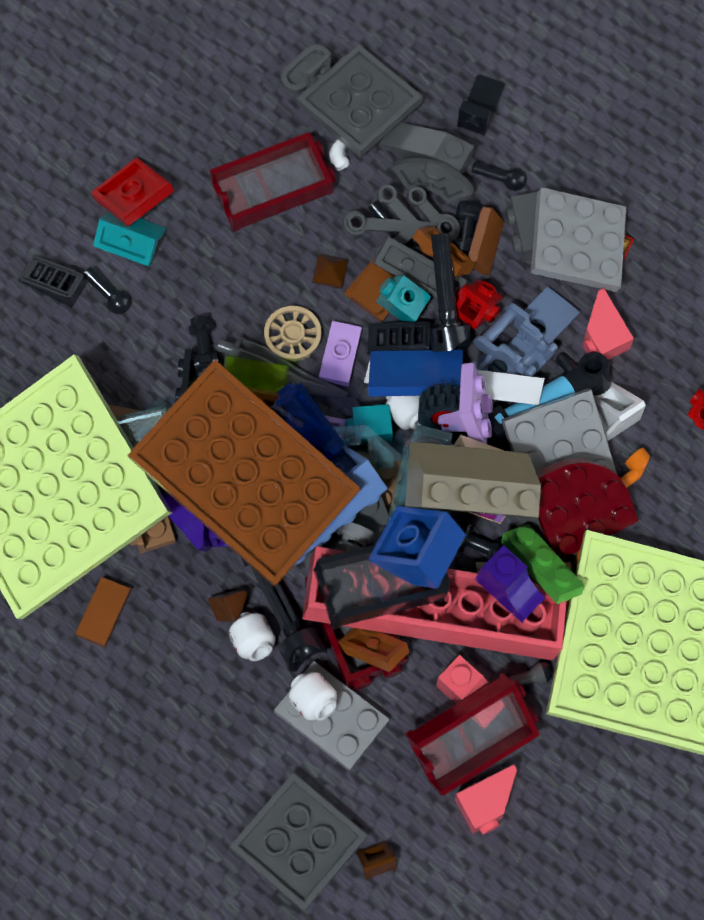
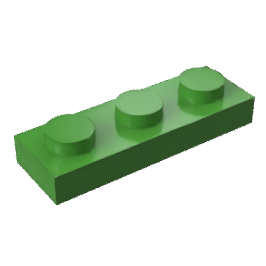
(543, 564)

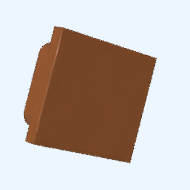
(365, 290)

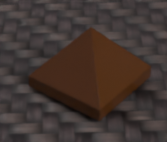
(330, 271)

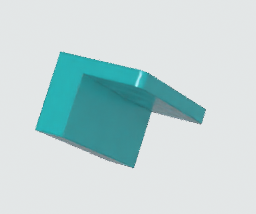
(133, 242)

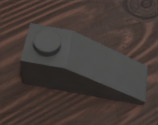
(422, 142)

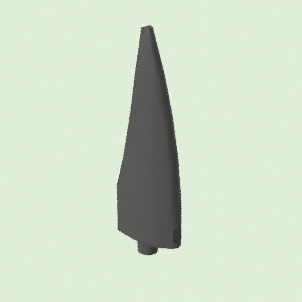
(250, 350)

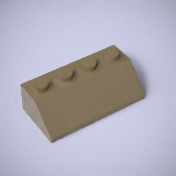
(472, 480)

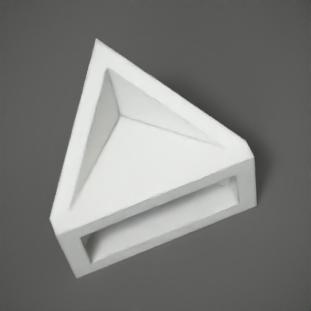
(618, 410)

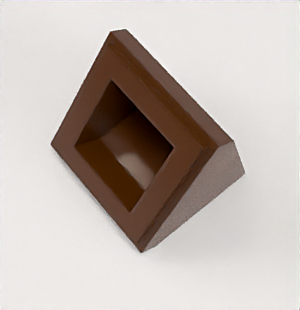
(228, 605)
(376, 860)

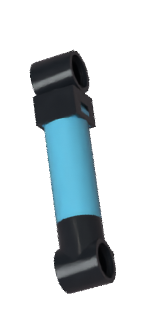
(590, 373)

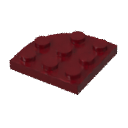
(579, 498)

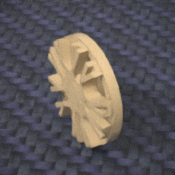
(292, 333)

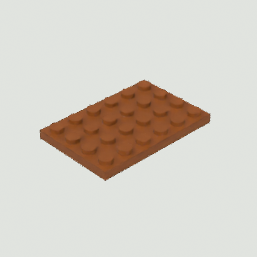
(244, 472)

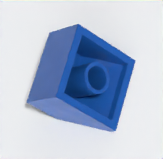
(418, 545)

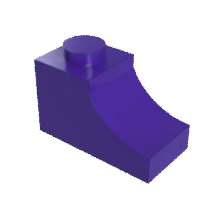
(509, 584)

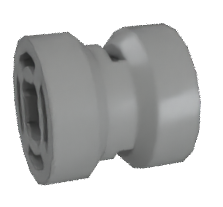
(354, 537)

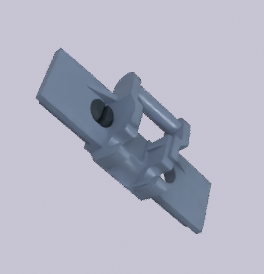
(530, 347)

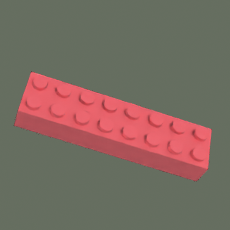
(464, 618)

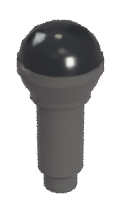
(539, 673)

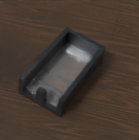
(361, 590)

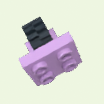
(458, 408)

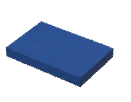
(412, 371)

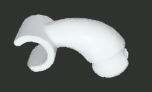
(338, 156)

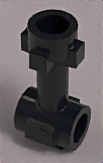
(469, 213)
(200, 327)
(477, 543)

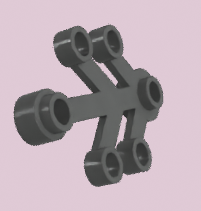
(407, 223)

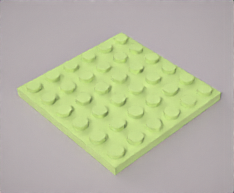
(65, 487)
(634, 644)

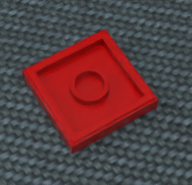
(132, 191)

